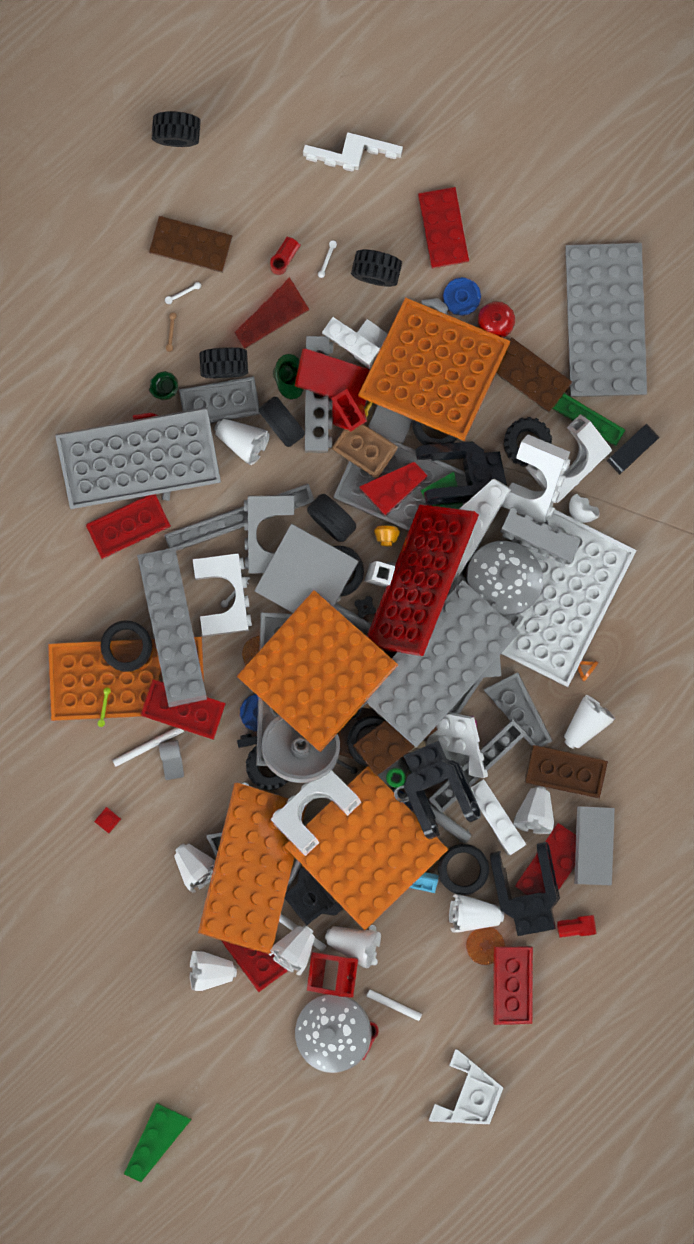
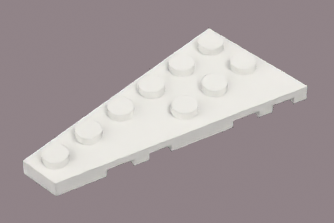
(486, 504)

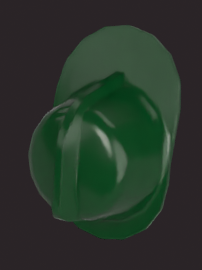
(285, 376)

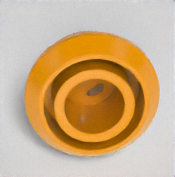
(386, 535)

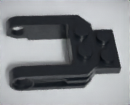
(478, 465)
(431, 767)
(310, 898)
(533, 911)

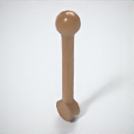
(169, 347)

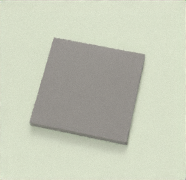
(302, 566)

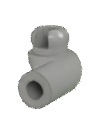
(436, 304)

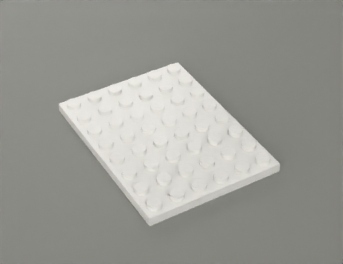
(570, 602)

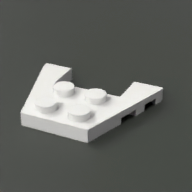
(460, 735)
(477, 1097)

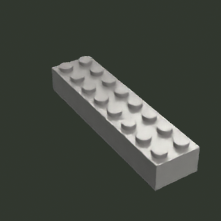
(172, 627)

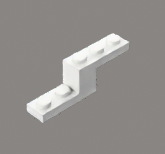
(352, 152)
(361, 348)

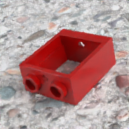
(346, 967)

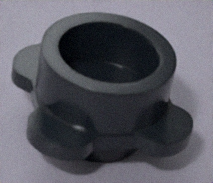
(370, 608)

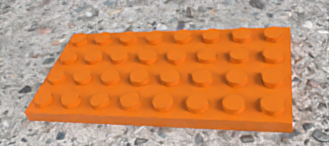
(81, 674)
(248, 872)

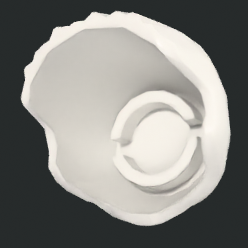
(581, 510)

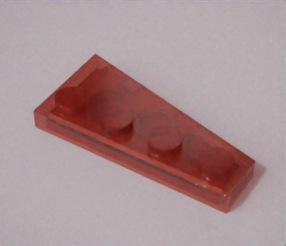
(273, 314)

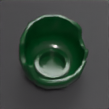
(163, 385)

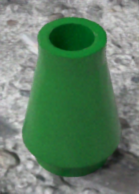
(402, 777)

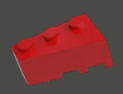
(393, 487)

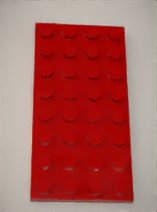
(422, 579)

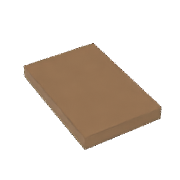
(365, 449)

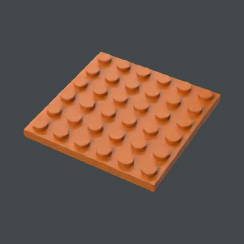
(434, 369)
(317, 670)
(371, 852)

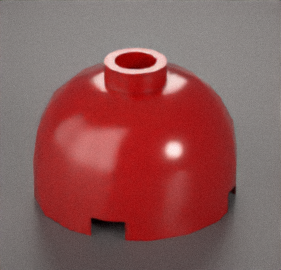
(496, 318)

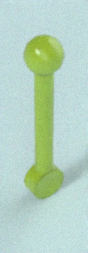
(101, 723)

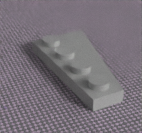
(517, 704)

